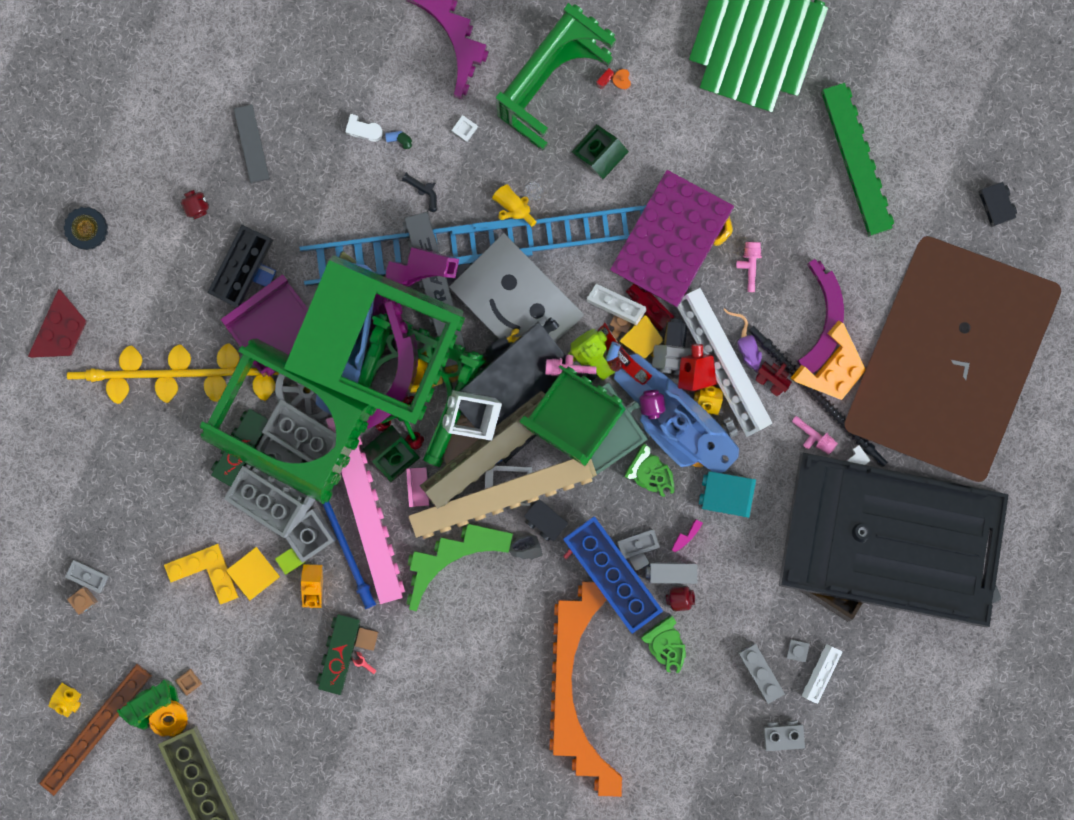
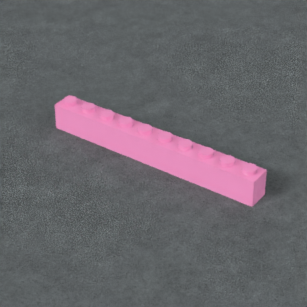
(370, 526)

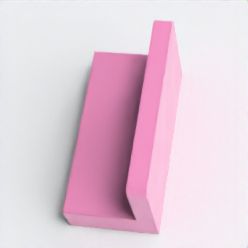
(416, 495)

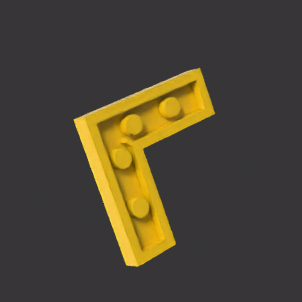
(209, 559)

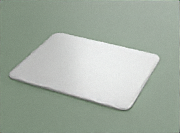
(639, 561)

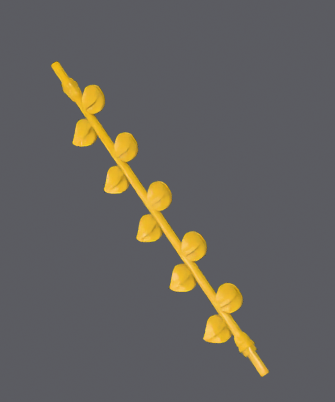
(179, 361)

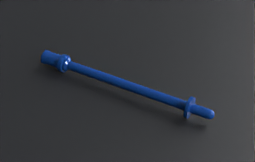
(362, 587)

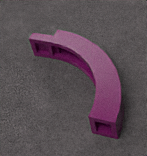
(834, 311)

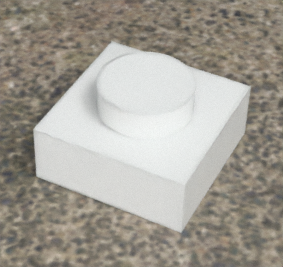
(464, 128)

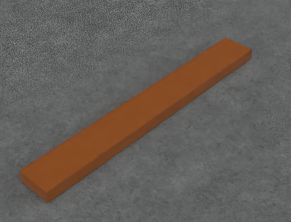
(95, 730)

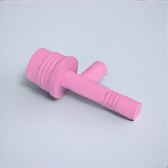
(752, 251)
(552, 366)
(825, 443)

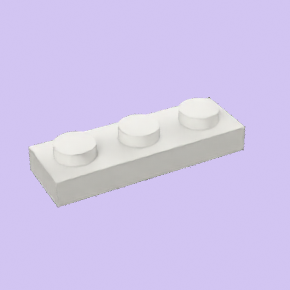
(616, 304)
(821, 673)

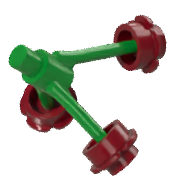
(414, 439)

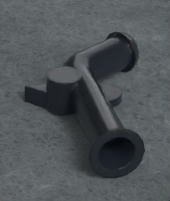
(423, 189)

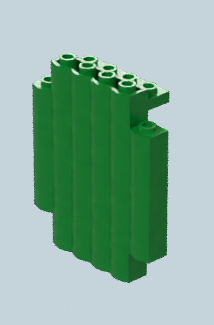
(757, 47)

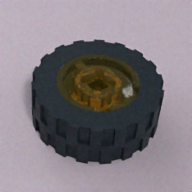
(85, 228)

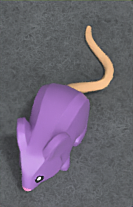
(748, 346)

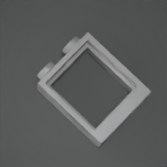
(671, 572)

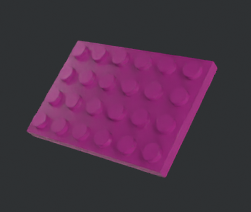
(672, 238)

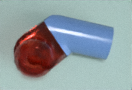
(613, 358)

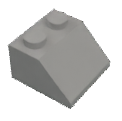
(310, 535)

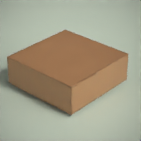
(366, 639)
(188, 682)

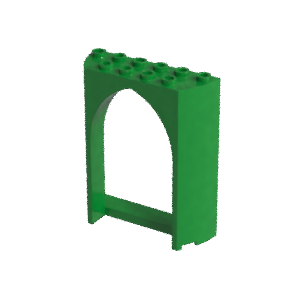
(310, 478)

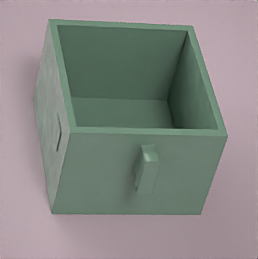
(622, 438)

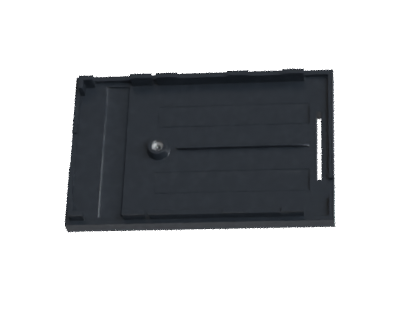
(893, 540)

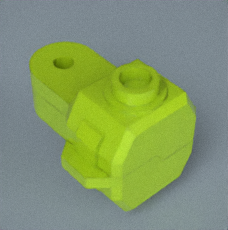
(590, 350)

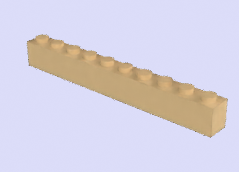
(500, 496)

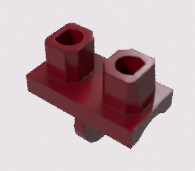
(776, 375)

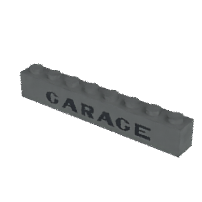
(437, 287)

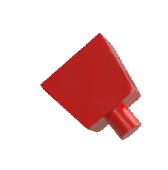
(697, 370)

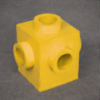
(709, 399)
(65, 700)

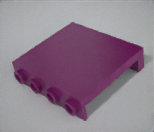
(270, 316)

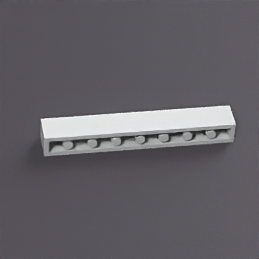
(728, 368)

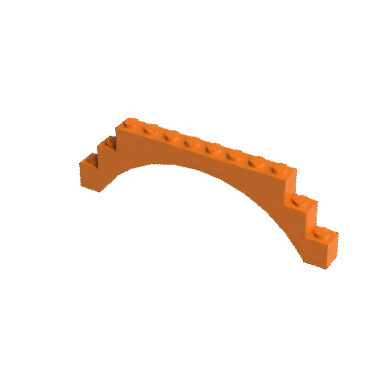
(568, 733)

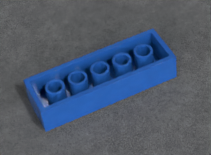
(613, 574)

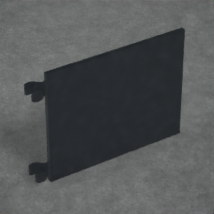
(516, 376)

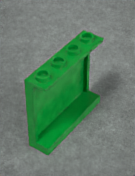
(574, 415)

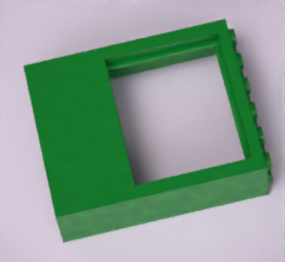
(336, 321)

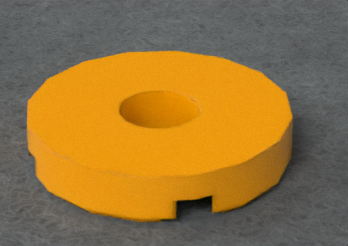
(171, 728)

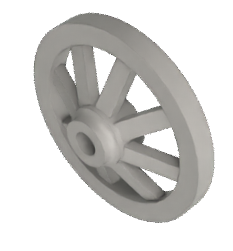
(279, 389)

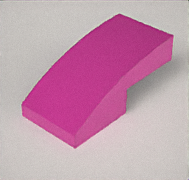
(682, 540)

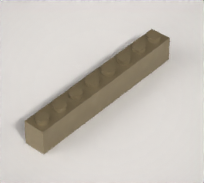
(480, 456)

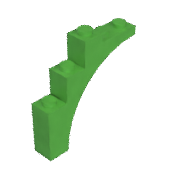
(428, 565)

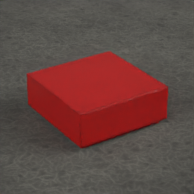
(605, 78)

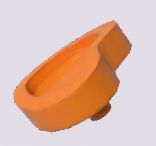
(621, 79)

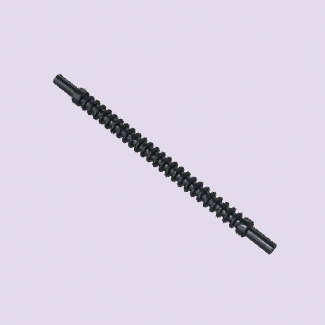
(869, 448)

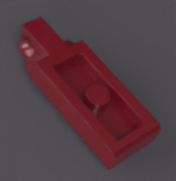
(654, 309)

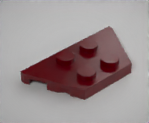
(59, 330)

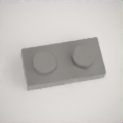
(638, 544)
(87, 576)

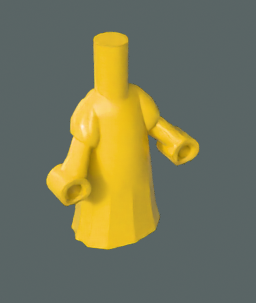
(517, 207)

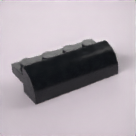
(240, 266)

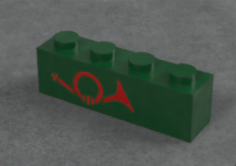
(249, 432)
(339, 654)

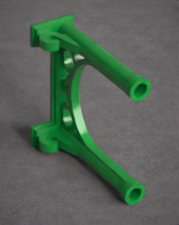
(372, 362)

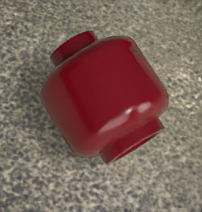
(194, 204)
(680, 598)

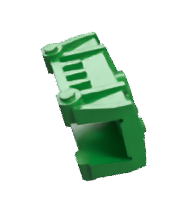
(147, 702)

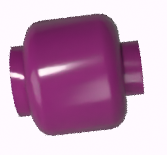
(652, 404)

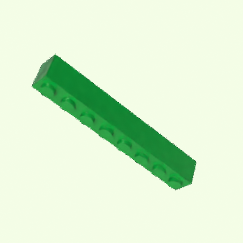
(857, 160)

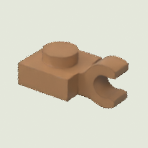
(619, 325)

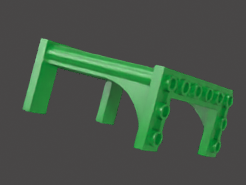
(568, 40)

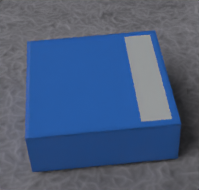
(264, 275)

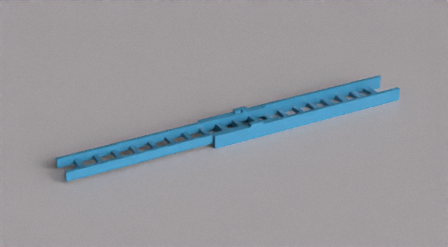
(473, 228)

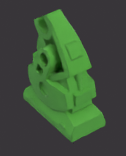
(649, 469)
(666, 641)

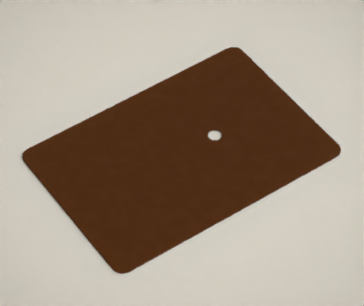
(912, 389)

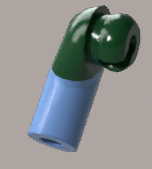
(401, 137)

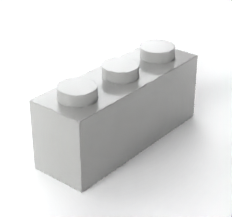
(761, 673)

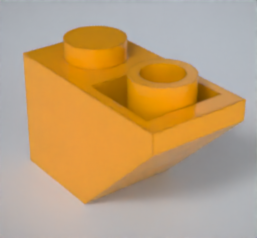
(312, 586)

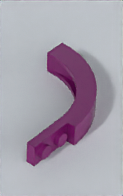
(406, 361)

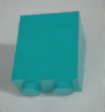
(727, 494)

